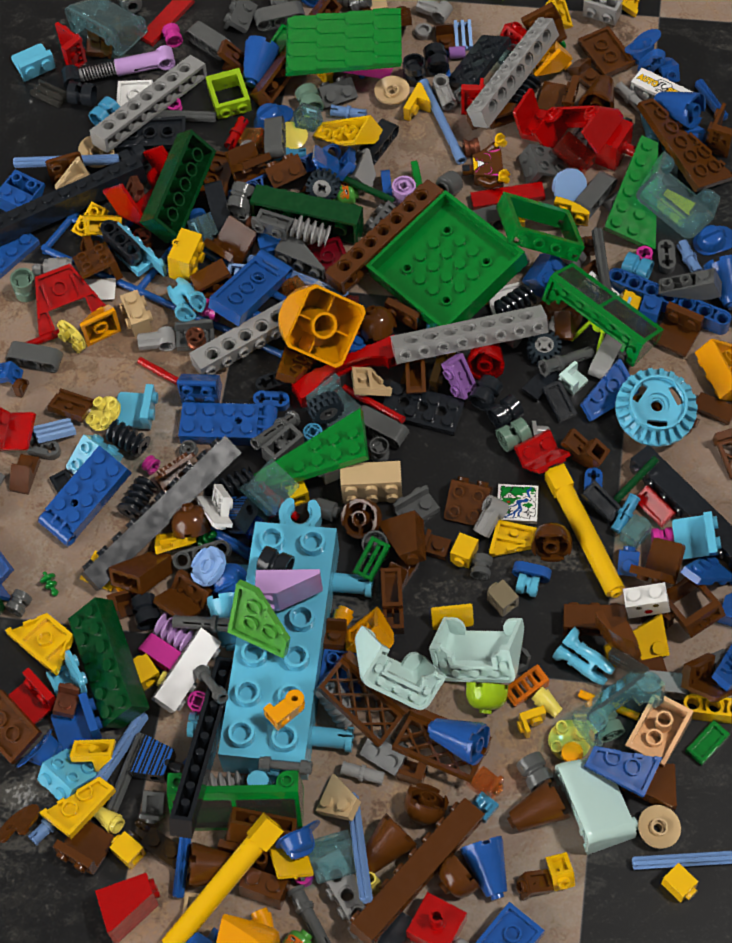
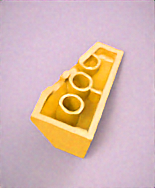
(350, 131)

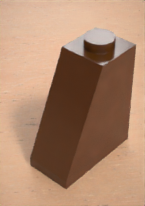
(406, 536)
(141, 572)
(661, 789)

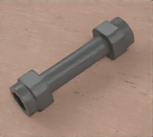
(219, 694)
(266, 764)

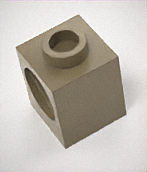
(502, 597)

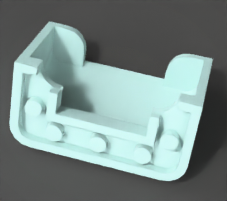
(477, 654)
(410, 682)
(596, 806)

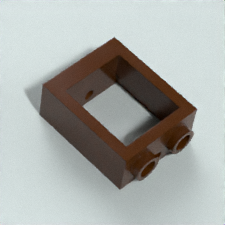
(710, 613)

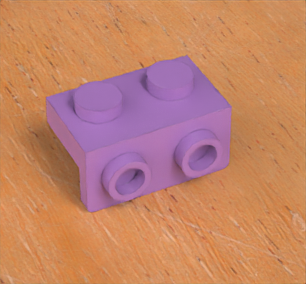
(459, 376)

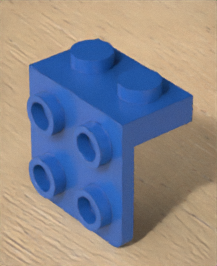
(341, 166)
(83, 725)

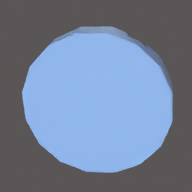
(569, 184)
(208, 566)

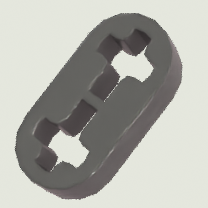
(662, 256)
(41, 449)

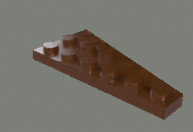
(689, 153)

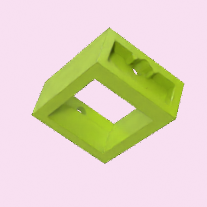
(223, 81)

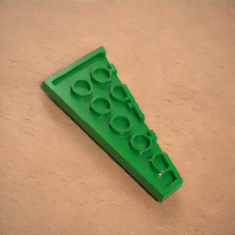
(628, 216)
(328, 451)

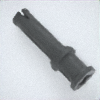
(559, 362)
(279, 424)
(215, 623)
(305, 908)

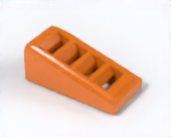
(529, 675)

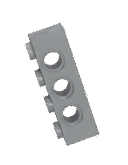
(346, 908)

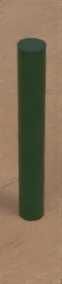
(370, 190)
(636, 479)

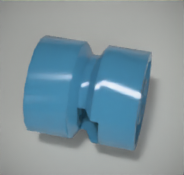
(103, 110)
(636, 266)

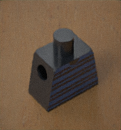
(241, 515)
(154, 761)

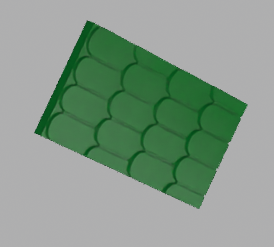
(345, 42)

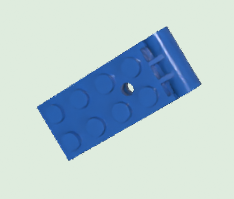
(250, 287)
(211, 420)
(91, 488)
(512, 927)

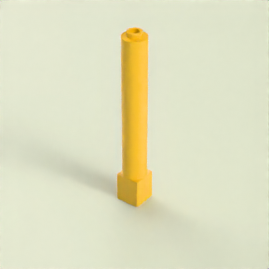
(562, 488)
(259, 839)

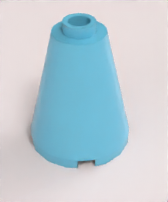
(222, 607)

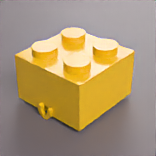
(186, 254)

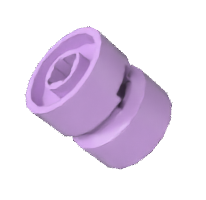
(402, 187)

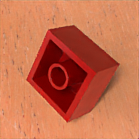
(617, 146)
(436, 921)

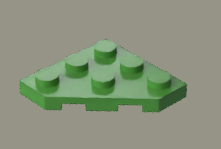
(256, 621)

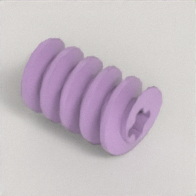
(174, 636)

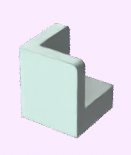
(572, 379)

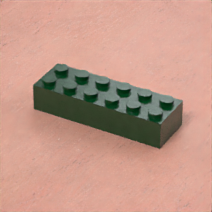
(178, 186)
(344, 218)
(108, 663)

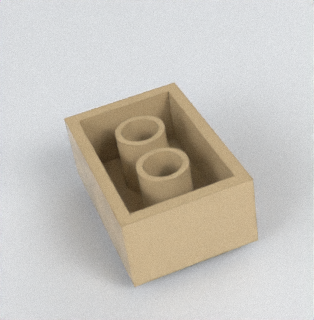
(372, 481)

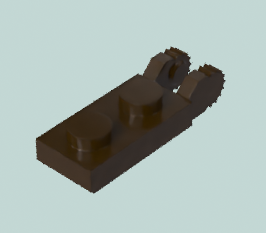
(156, 844)

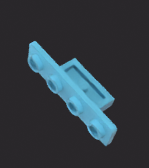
(149, 258)

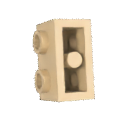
(137, 317)

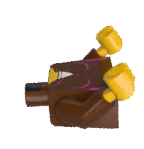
(488, 166)

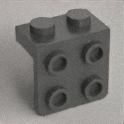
(539, 161)

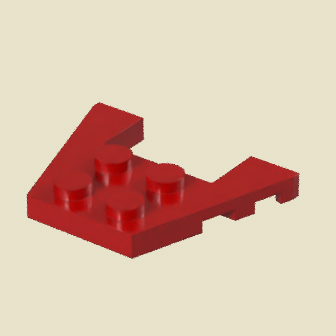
(59, 289)

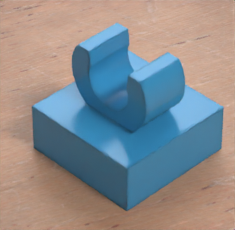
(486, 805)

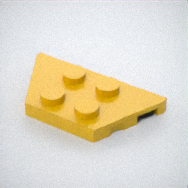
(44, 640)

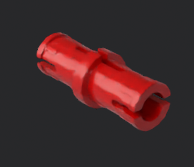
(236, 132)

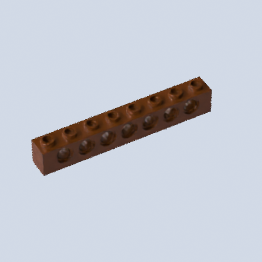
(352, 265)

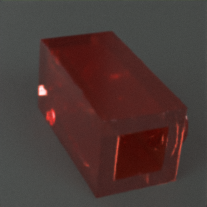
(574, 152)

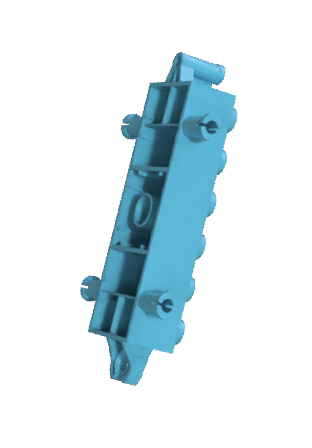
(266, 678)

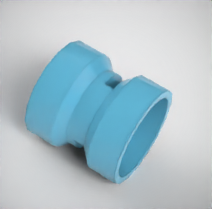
(527, 585)

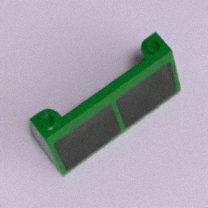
(604, 310)
(281, 799)

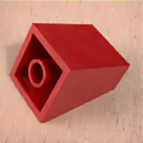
(127, 904)

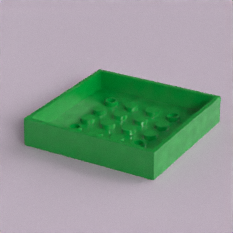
(447, 263)

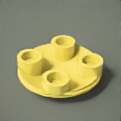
(295, 136)
(72, 335)
(103, 413)
(565, 732)

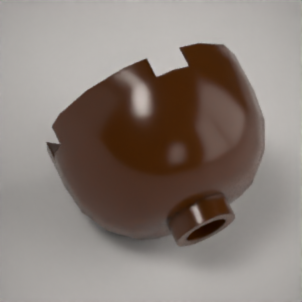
(377, 323)
(361, 517)
(190, 520)
(551, 542)
(425, 804)
(456, 878)

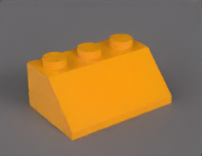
(716, 361)

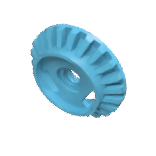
(634, 415)

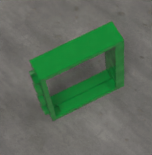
(515, 206)

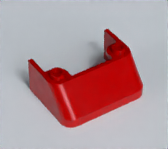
(596, 121)
(122, 200)

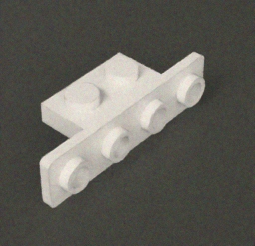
(217, 507)

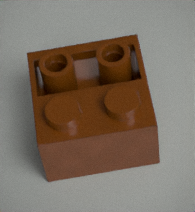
(262, 884)

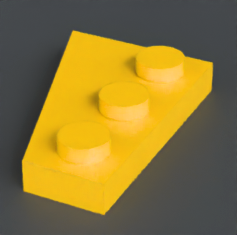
(650, 638)
(75, 811)

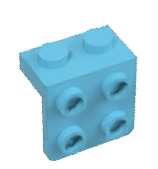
(33, 61)
(138, 408)
(86, 447)
(697, 535)
(68, 674)
(63, 776)

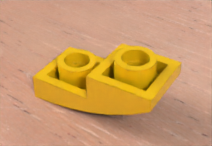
(93, 209)
(579, 213)

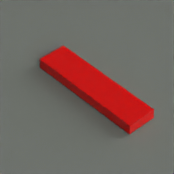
(169, 14)
(492, 196)

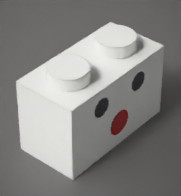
(646, 600)

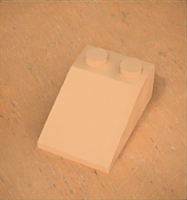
(660, 729)

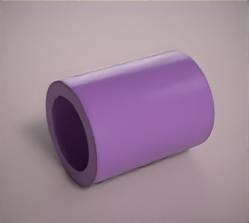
(456, 52)

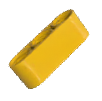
(703, 712)

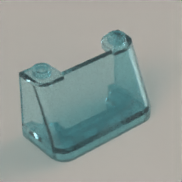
(108, 21)
(675, 201)
(593, 715)

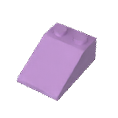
(288, 587)

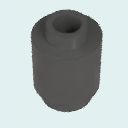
(328, 508)

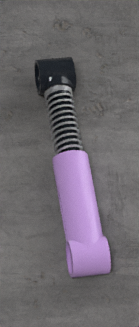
(161, 58)

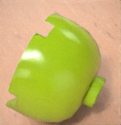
(486, 696)

